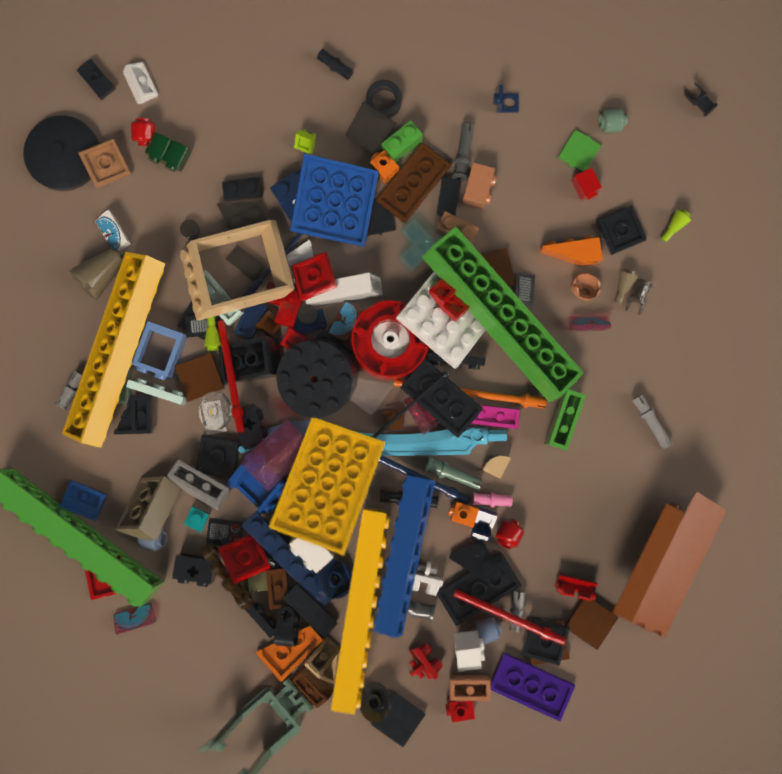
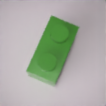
(402, 141)

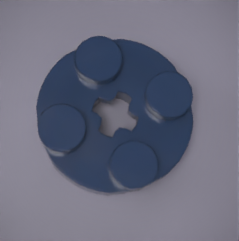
(324, 584)

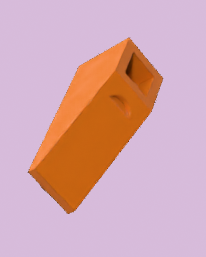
(577, 252)

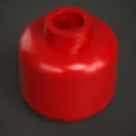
(142, 131)
(509, 534)

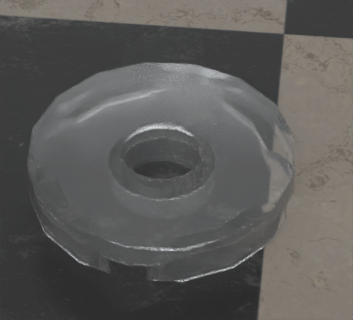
(223, 407)

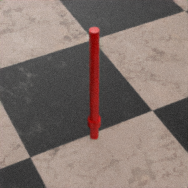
(236, 411)
(544, 632)

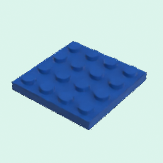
(333, 200)

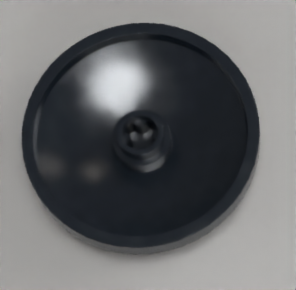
(53, 152)

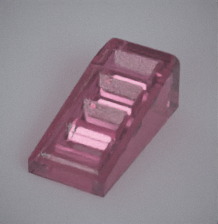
(422, 418)

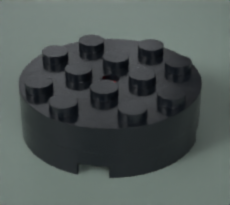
(316, 377)

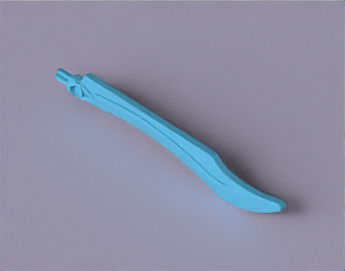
(432, 443)

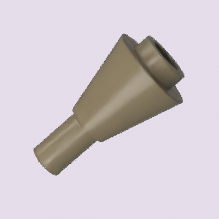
(626, 281)

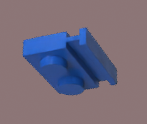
(83, 500)

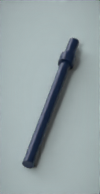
(450, 492)

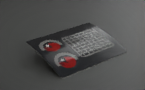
(222, 529)

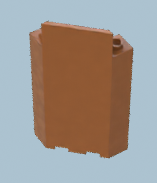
(669, 564)

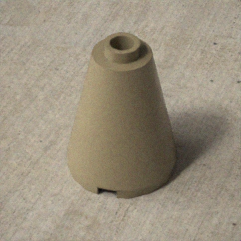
(97, 272)

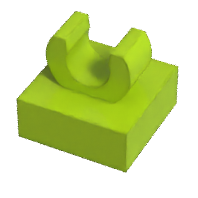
(305, 141)

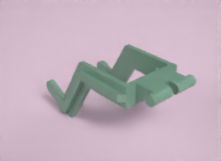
(284, 704)

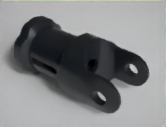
(702, 101)

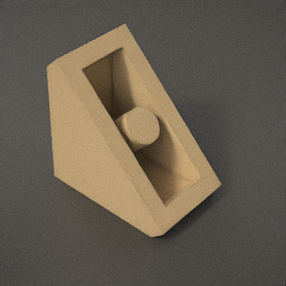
(324, 660)

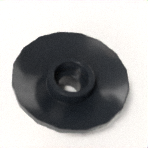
(369, 706)

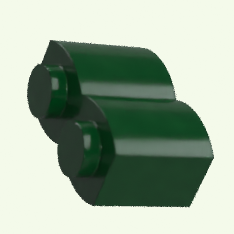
(168, 152)

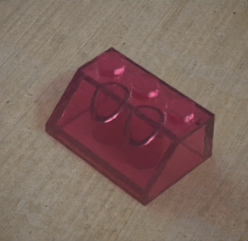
(274, 455)

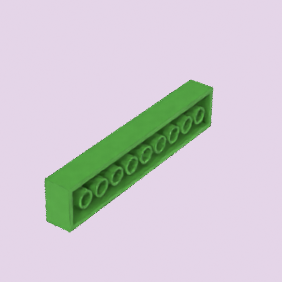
(503, 315)
(77, 538)

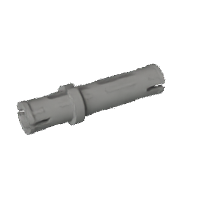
(649, 417)

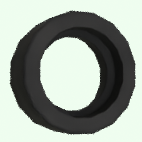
(385, 85)

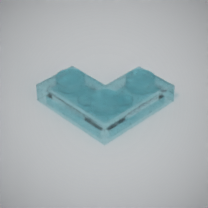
(420, 244)

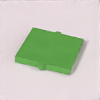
(579, 151)

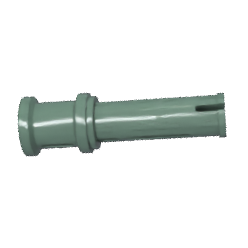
(444, 470)

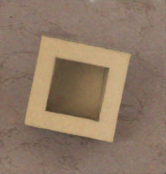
(496, 465)

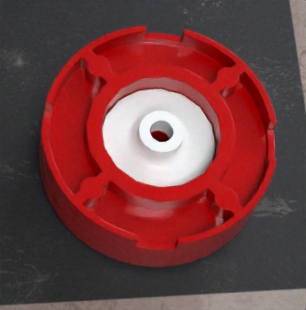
(377, 355)

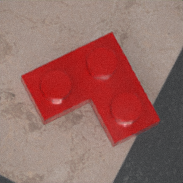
(288, 307)

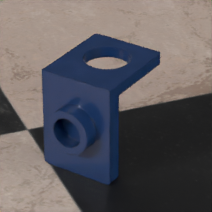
(499, 98)

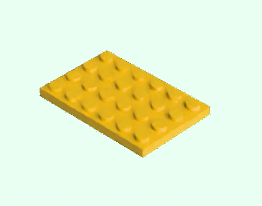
(327, 485)

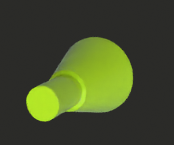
(678, 221)
(212, 337)

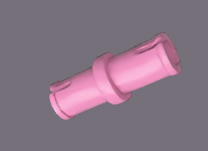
(492, 499)

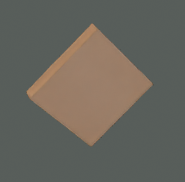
(104, 163)

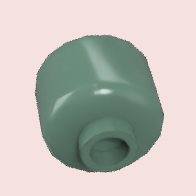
(612, 120)

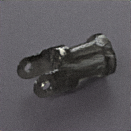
(640, 294)

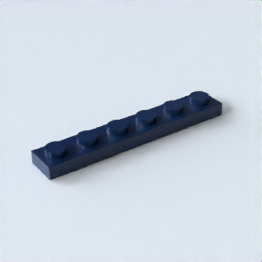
(281, 552)

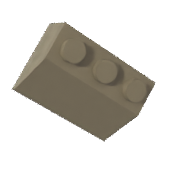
(148, 508)

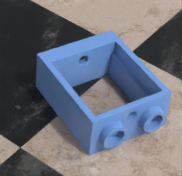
(175, 354)

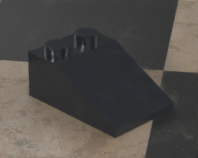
(252, 359)

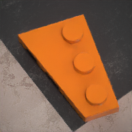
(285, 659)

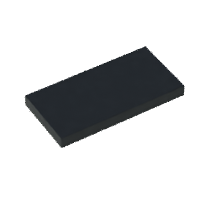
(444, 401)
(487, 591)

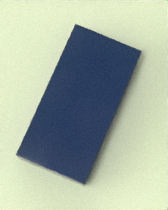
(249, 319)

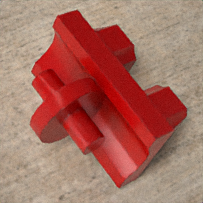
(429, 668)

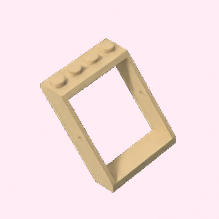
(196, 280)

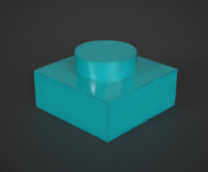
(197, 519)

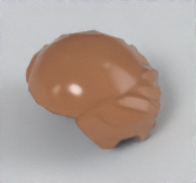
(585, 286)

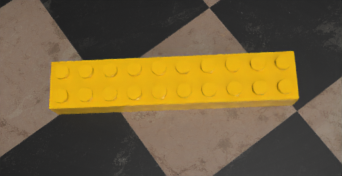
(113, 349)
(359, 615)

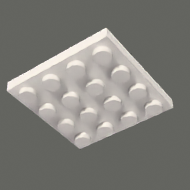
(436, 329)

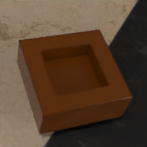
(267, 324)
(397, 425)

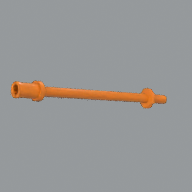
(525, 400)

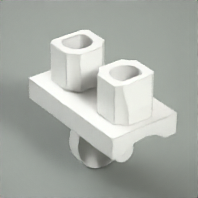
(433, 581)

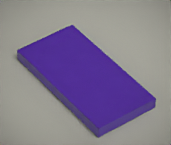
(531, 686)

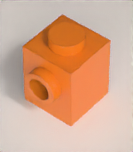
(385, 165)
(463, 513)

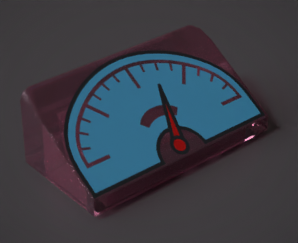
(589, 323)
(134, 618)

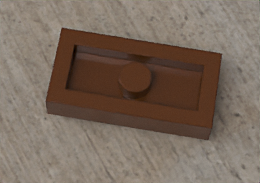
(277, 587)

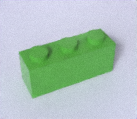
(565, 420)

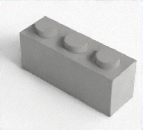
(198, 485)

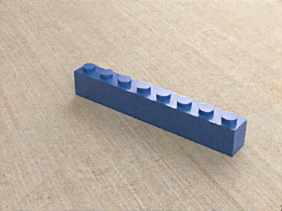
(404, 556)

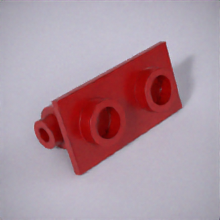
(569, 585)

